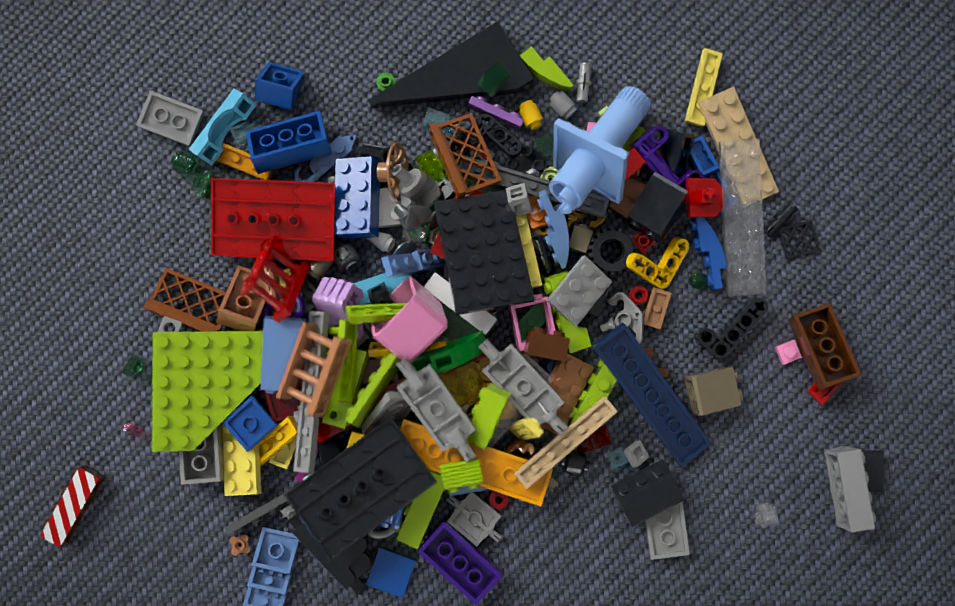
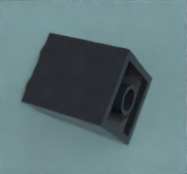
(657, 208)

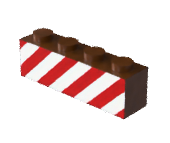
(72, 506)

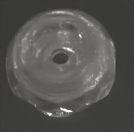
(419, 236)

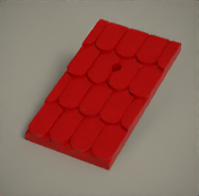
(291, 210)

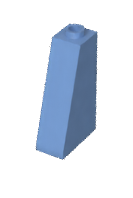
(277, 349)

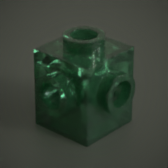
(202, 183)

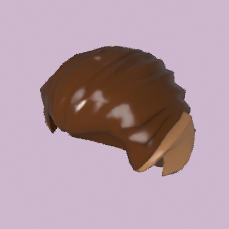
(522, 449)

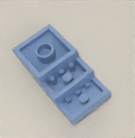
(271, 568)

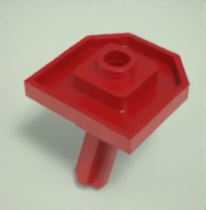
(703, 197)

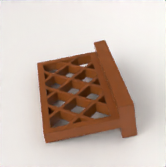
(448, 161)
(188, 320)

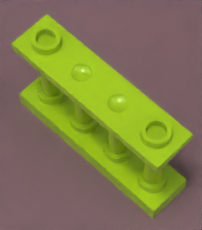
(344, 384)

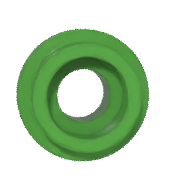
(381, 77)

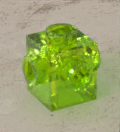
(430, 165)

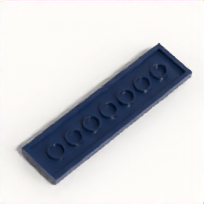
(651, 394)

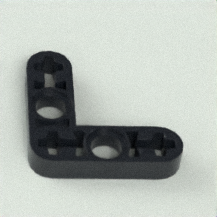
(489, 131)

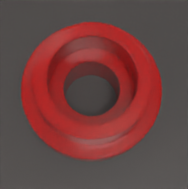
(642, 290)
(493, 495)

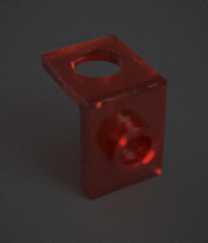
(596, 440)

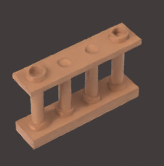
(330, 369)

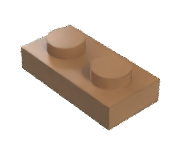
(656, 308)

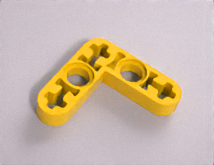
(661, 269)

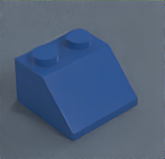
(278, 85)

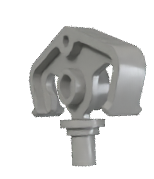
(631, 316)

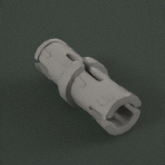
(582, 95)

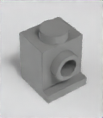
(519, 199)

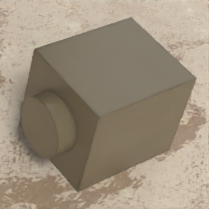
(580, 239)

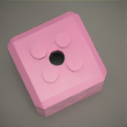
(415, 324)

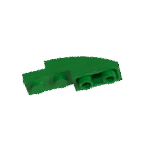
(453, 354)

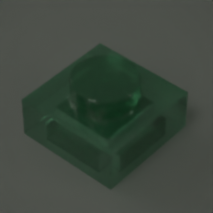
(133, 366)

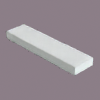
(441, 290)

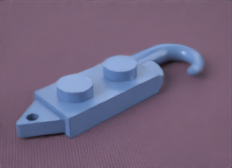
(320, 166)

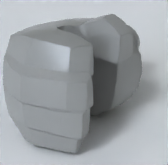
(416, 187)

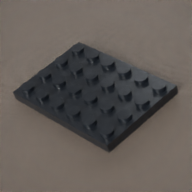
(483, 252)

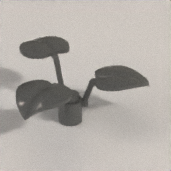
(411, 219)

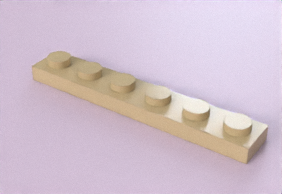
(565, 442)

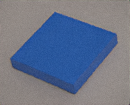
(250, 423)
(391, 572)

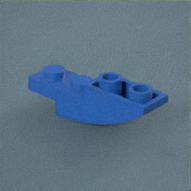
(708, 243)

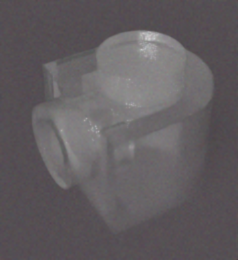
(765, 515)

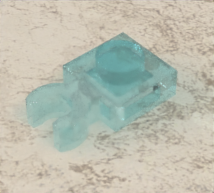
(239, 131)

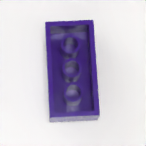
(460, 562)

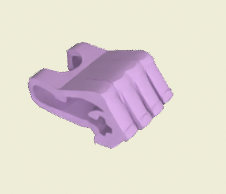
(334, 296)

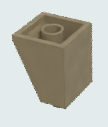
(713, 390)

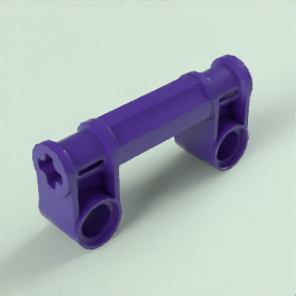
(647, 145)

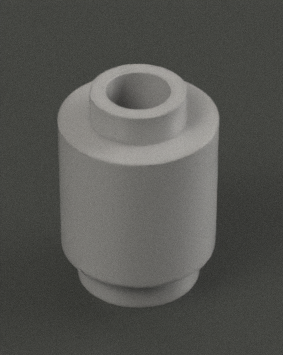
(562, 104)

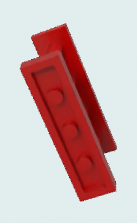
(293, 282)

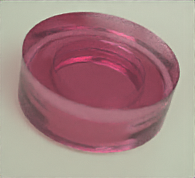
(132, 429)

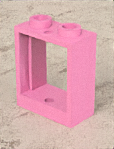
(547, 314)

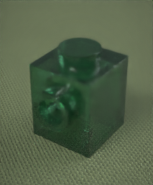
(494, 78)

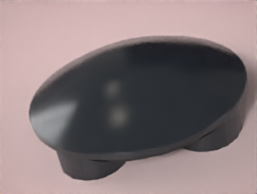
(528, 162)

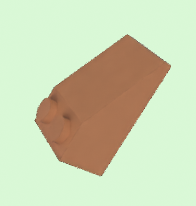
(240, 311)

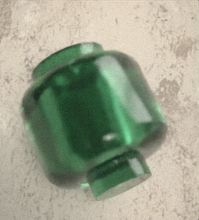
(185, 163)

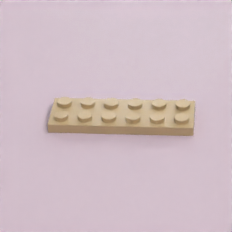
(729, 123)

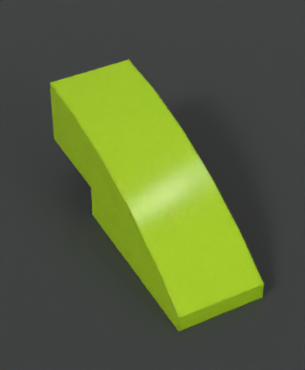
(546, 70)

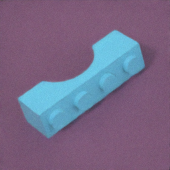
(233, 110)

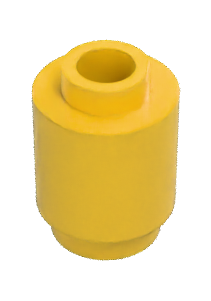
(530, 115)

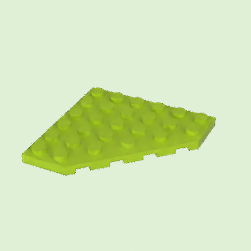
(200, 383)

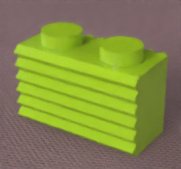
(461, 474)

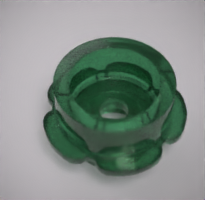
(697, 280)

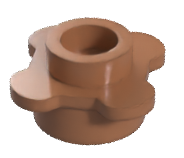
(236, 549)

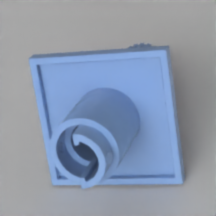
(596, 157)

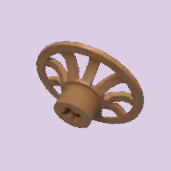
(384, 169)

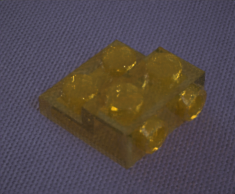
(464, 382)

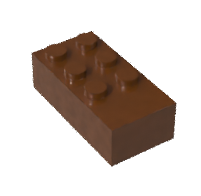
(824, 347)

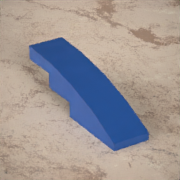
(704, 161)

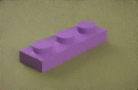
(497, 111)

